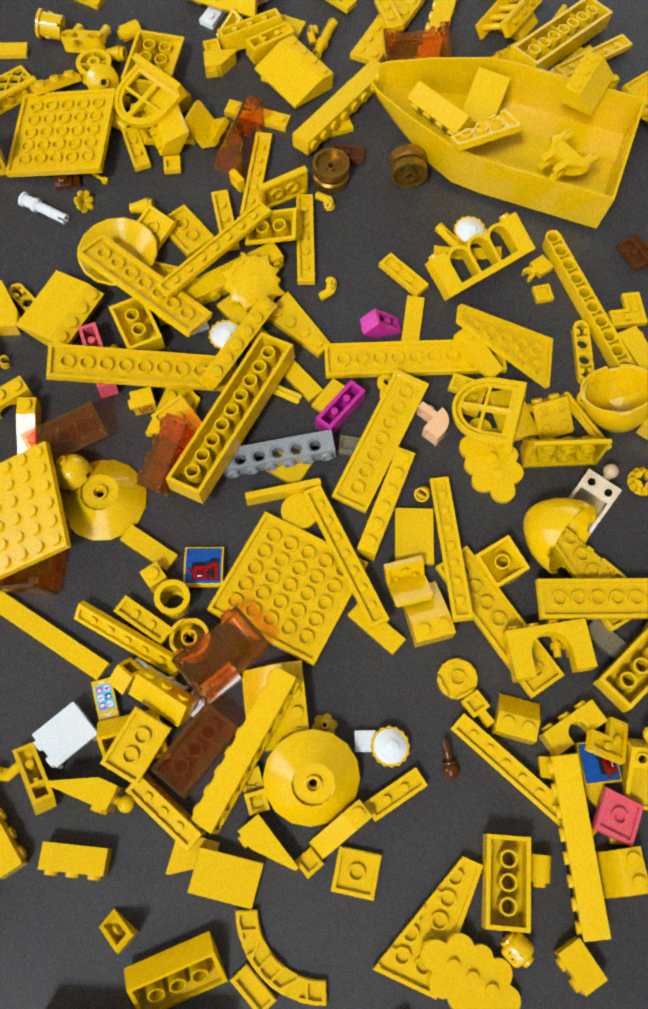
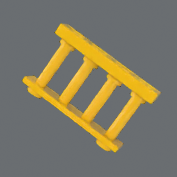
(509, 21)

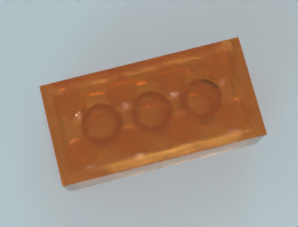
(68, 431)
(166, 449)
(195, 750)

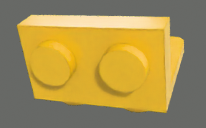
(203, 126)
(552, 415)
(407, 581)

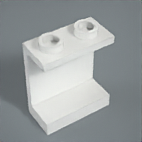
(64, 735)

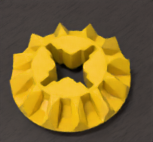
(633, 481)

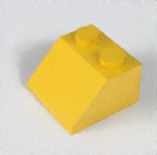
(516, 719)
(622, 872)

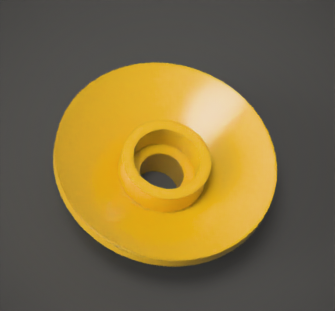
(99, 72)

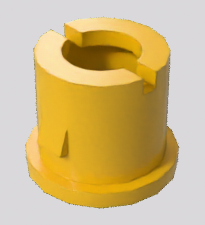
(49, 24)
(169, 589)

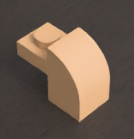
(436, 422)

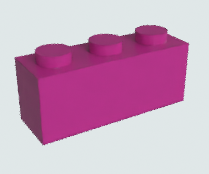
(340, 408)

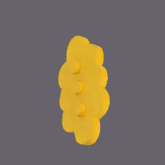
(491, 466)
(468, 974)

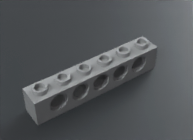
(286, 446)

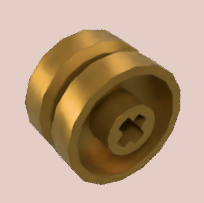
(408, 166)
(330, 170)

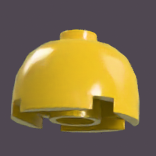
(72, 471)

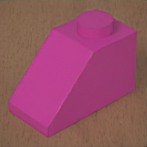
(379, 324)

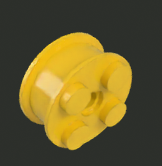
(90, 58)

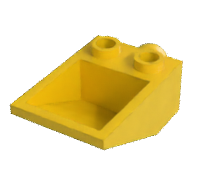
(636, 770)
(98, 792)

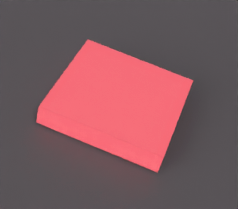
(617, 816)

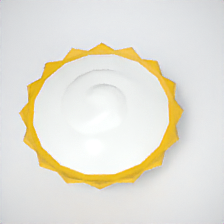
(467, 227)
(221, 332)
(390, 746)

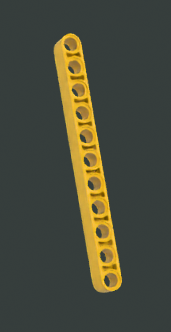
(585, 300)

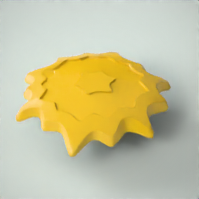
(250, 279)

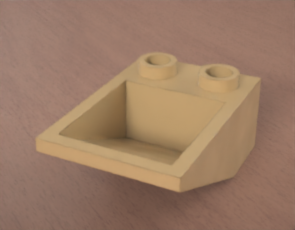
(595, 494)

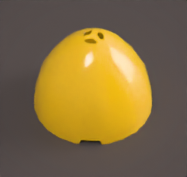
(616, 397)
(547, 522)

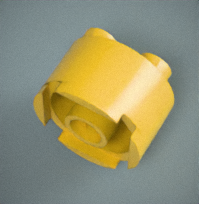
(183, 630)

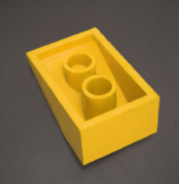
(429, 620)

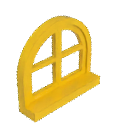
(159, 79)
(512, 413)

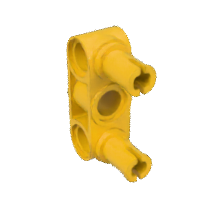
(79, 40)

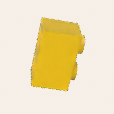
(580, 966)

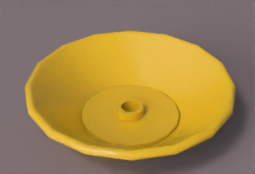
(129, 235)
(113, 512)
(307, 757)

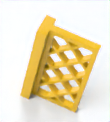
(13, 92)

